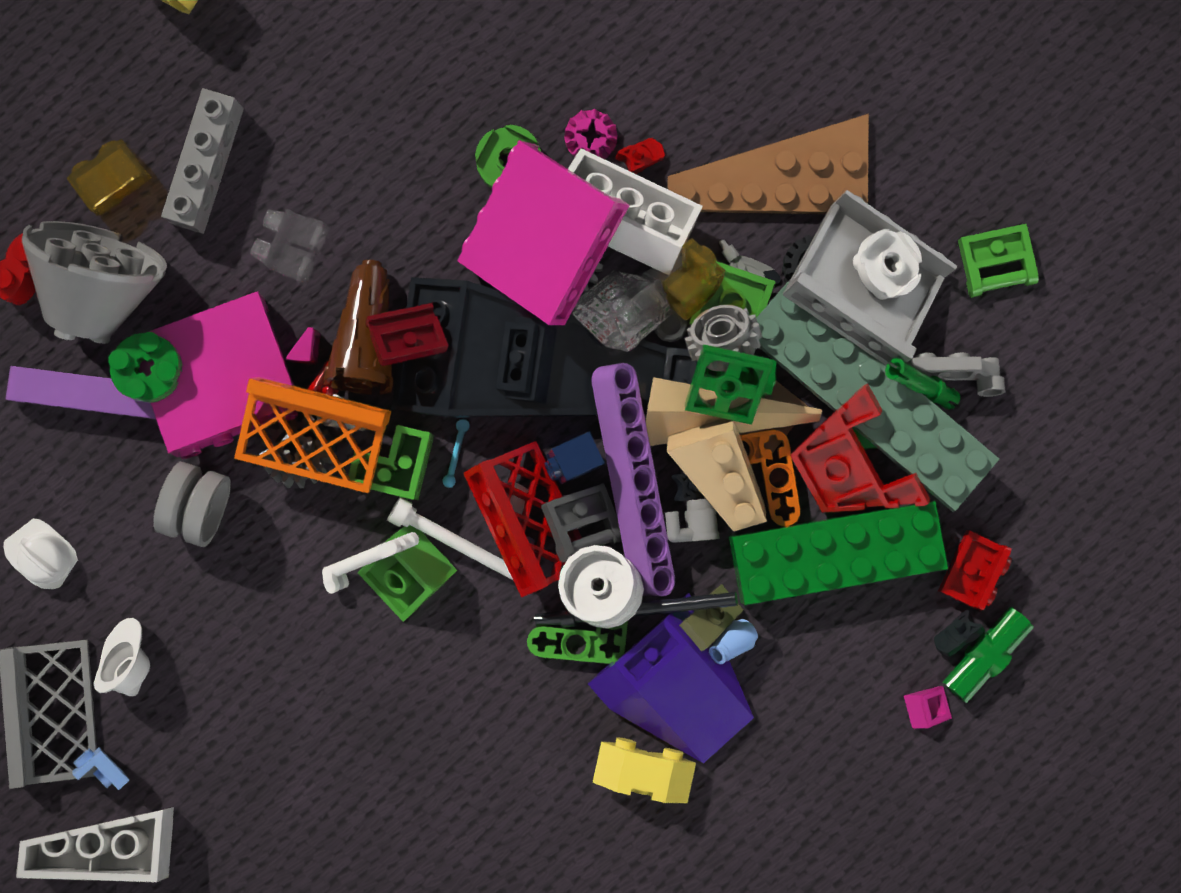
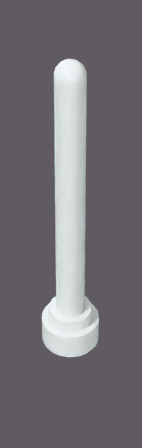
(406, 515)

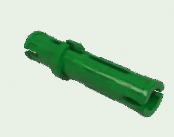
(930, 386)

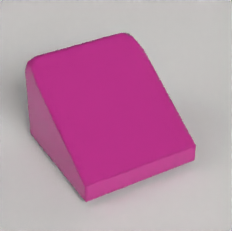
(306, 348)
(927, 707)

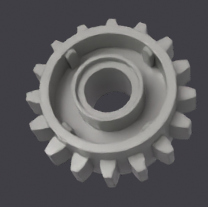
(724, 328)

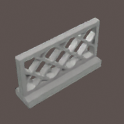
(18, 718)

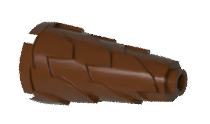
(353, 360)

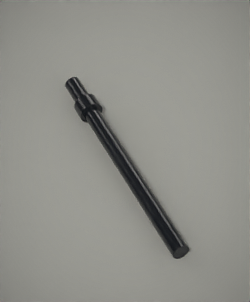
(693, 603)

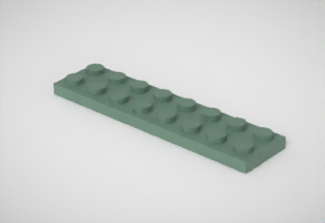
(910, 427)

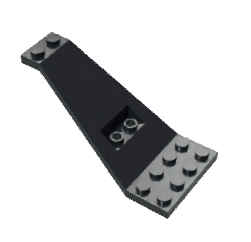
(487, 353)

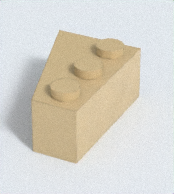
(721, 471)

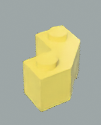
(629, 769)

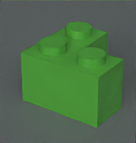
(404, 468)

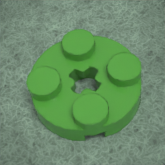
(494, 145)

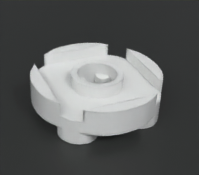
(872, 267)

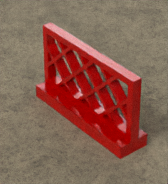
(509, 526)

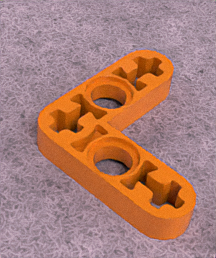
(759, 454)

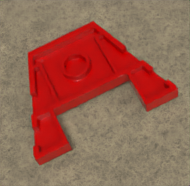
(840, 469)

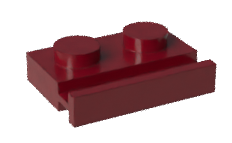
(406, 334)

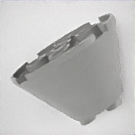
(88, 277)

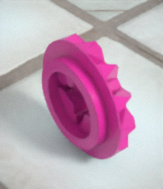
(603, 126)

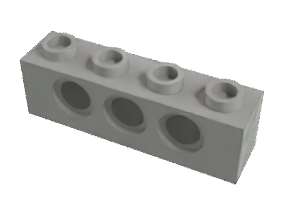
(202, 161)

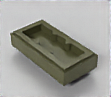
(708, 624)

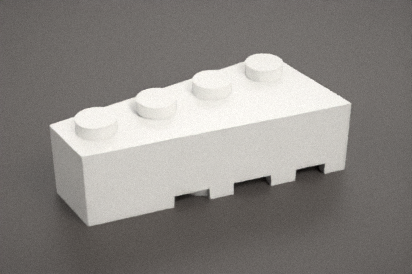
(108, 851)

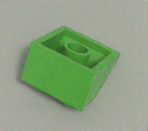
(408, 576)

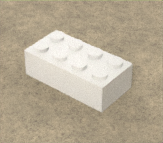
(656, 219)

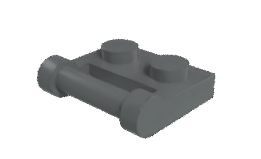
(580, 511)

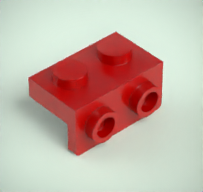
(976, 571)

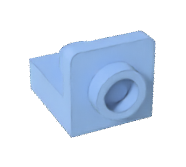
(107, 771)

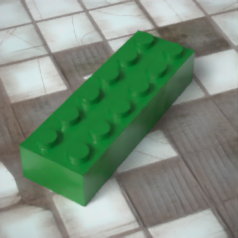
(838, 553)

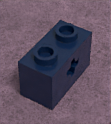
(573, 459)

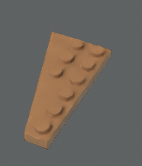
(786, 176)

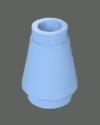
(734, 641)

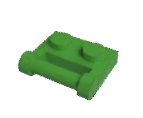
(996, 249)

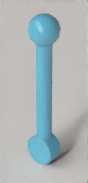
(462, 427)

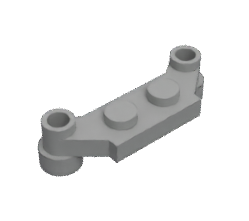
(963, 367)

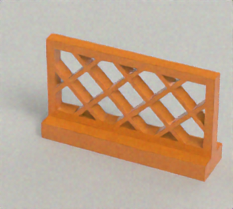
(311, 404)

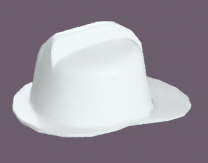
(40, 554)
(122, 660)

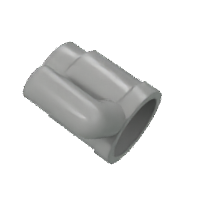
(700, 523)

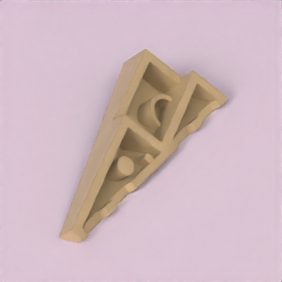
(668, 415)

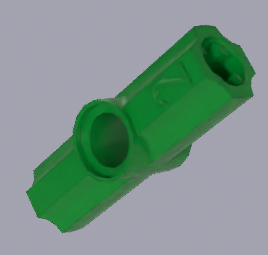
(988, 655)

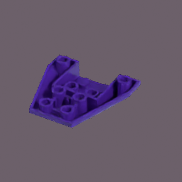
(675, 690)

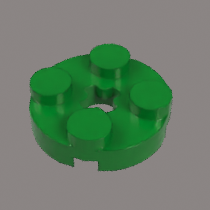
(126, 361)

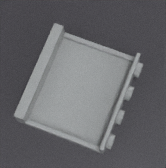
(834, 293)

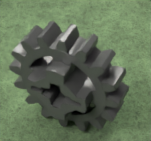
(289, 451)

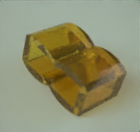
(108, 176)

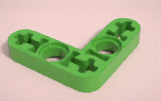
(593, 641)

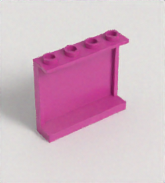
(541, 234)
(218, 358)

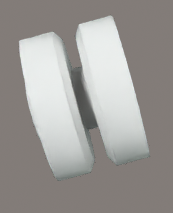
(581, 584)

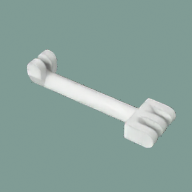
(335, 575)

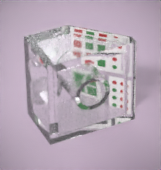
(623, 309)

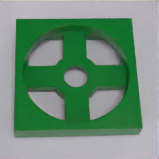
(735, 360)

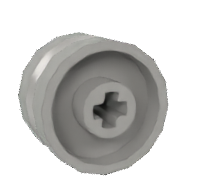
(191, 504)

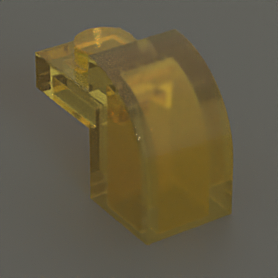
(694, 281)

